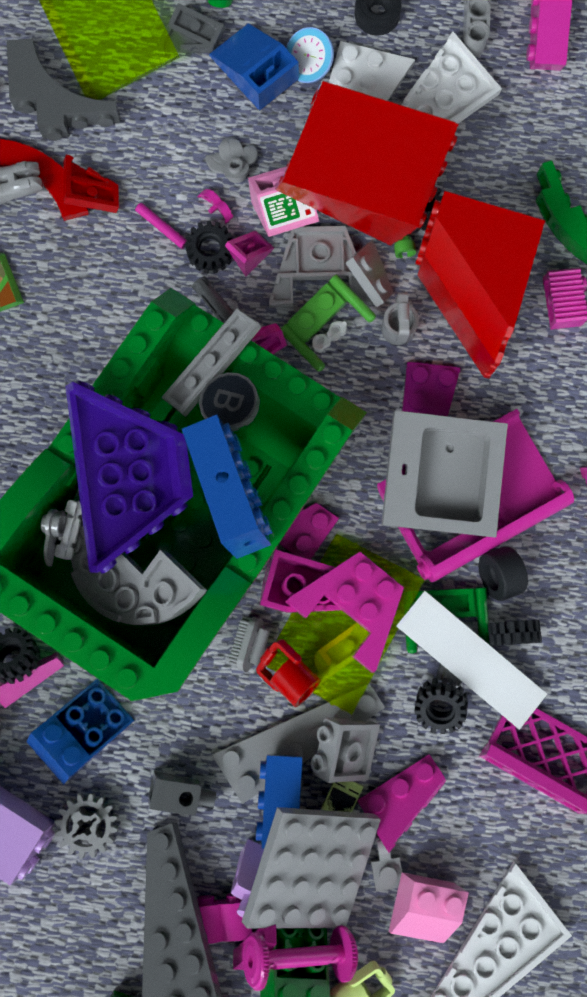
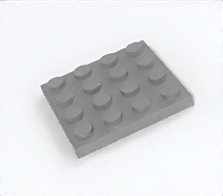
(310, 869)

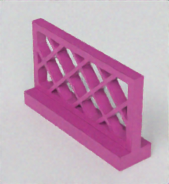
(531, 774)

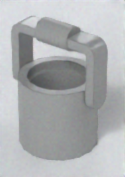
(400, 321)

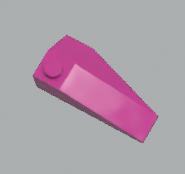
(288, 575)

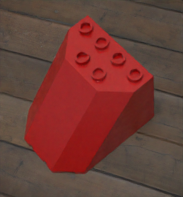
(477, 271)

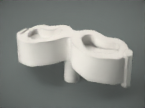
(335, 331)

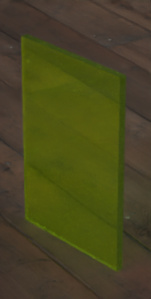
(331, 637)

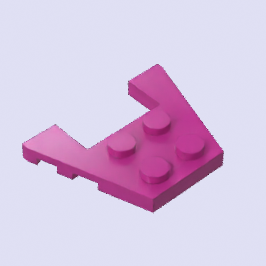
(364, 595)

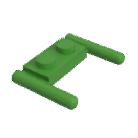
(318, 312)

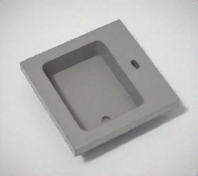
(449, 474)

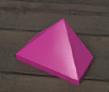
(249, 250)

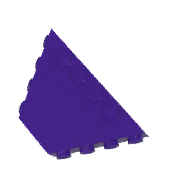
(126, 471)

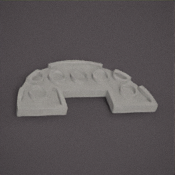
(129, 592)

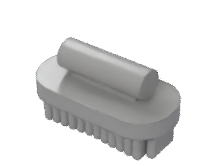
(249, 643)

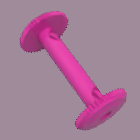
(340, 953)

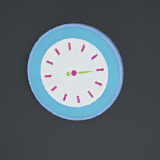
(313, 52)

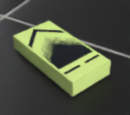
(342, 796)

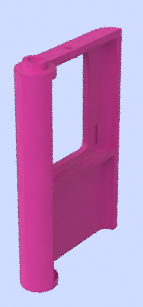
(526, 499)

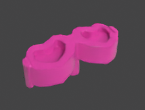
(217, 203)

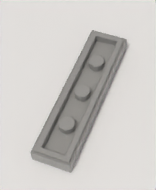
(211, 361)

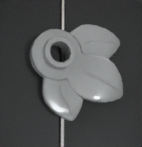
(232, 160)
(53, 526)

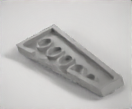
(291, 738)

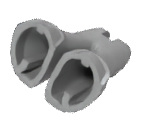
(19, 181)

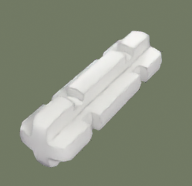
(64, 549)

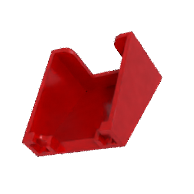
(368, 162)

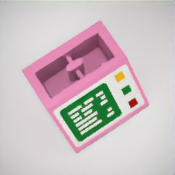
(276, 210)

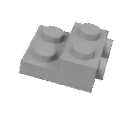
(345, 750)

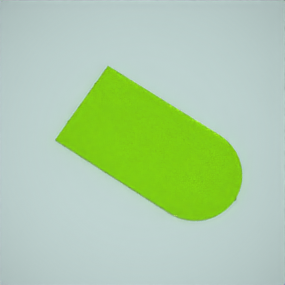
(110, 41)

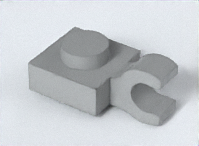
(385, 869)

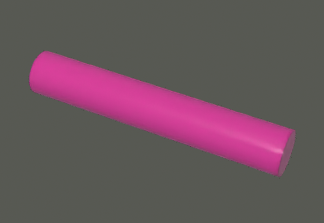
(161, 225)

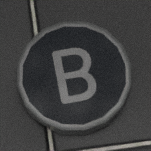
(231, 398)

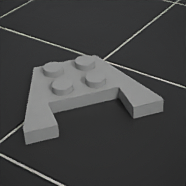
(315, 255)

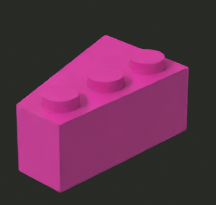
(549, 34)

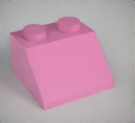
(427, 908)

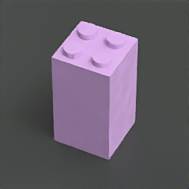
(22, 836)

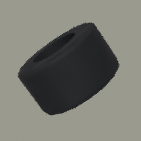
(503, 573)

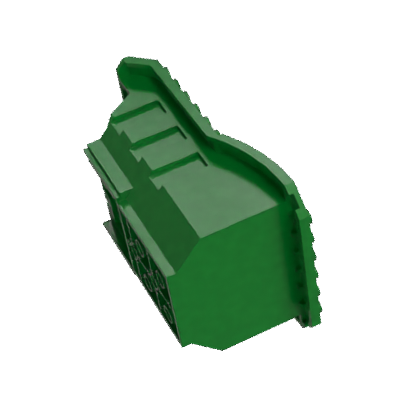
(286, 450)

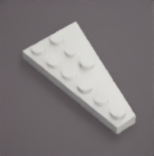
(369, 70)
(453, 84)
(506, 941)

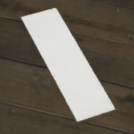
(471, 660)

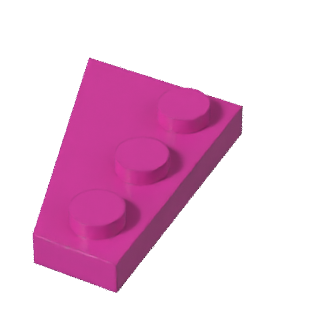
(402, 799)

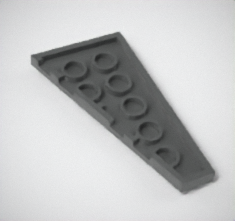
(175, 940)

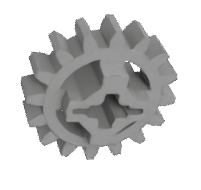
(79, 817)

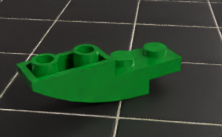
(566, 223)

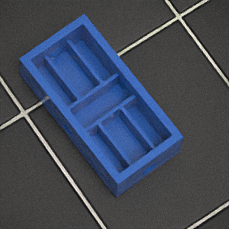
(227, 486)

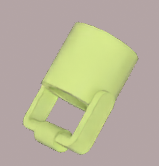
(357, 987)

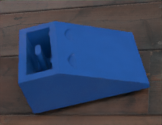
(257, 65)
(79, 731)

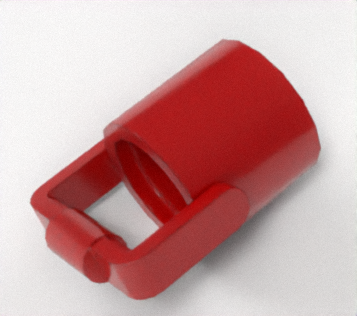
(293, 678)

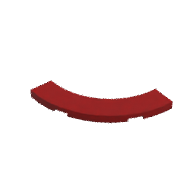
(50, 173)

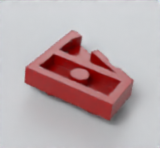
(89, 188)

